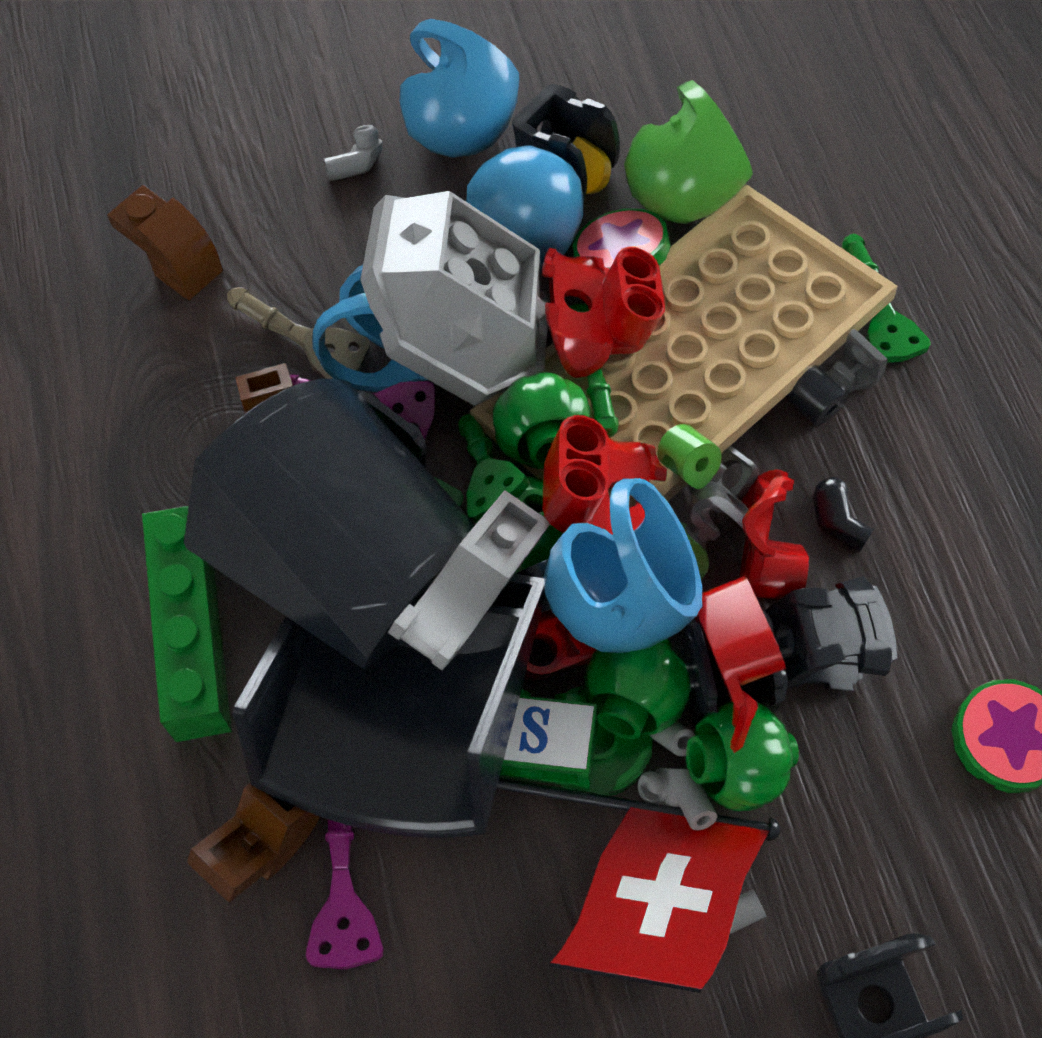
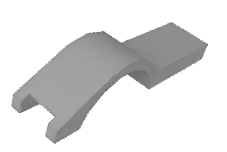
(471, 580)

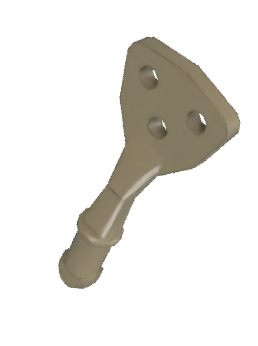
(272, 319)

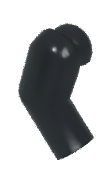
(834, 514)

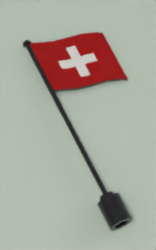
(659, 892)

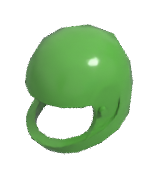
(688, 163)

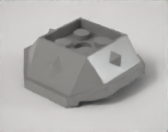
(455, 294)

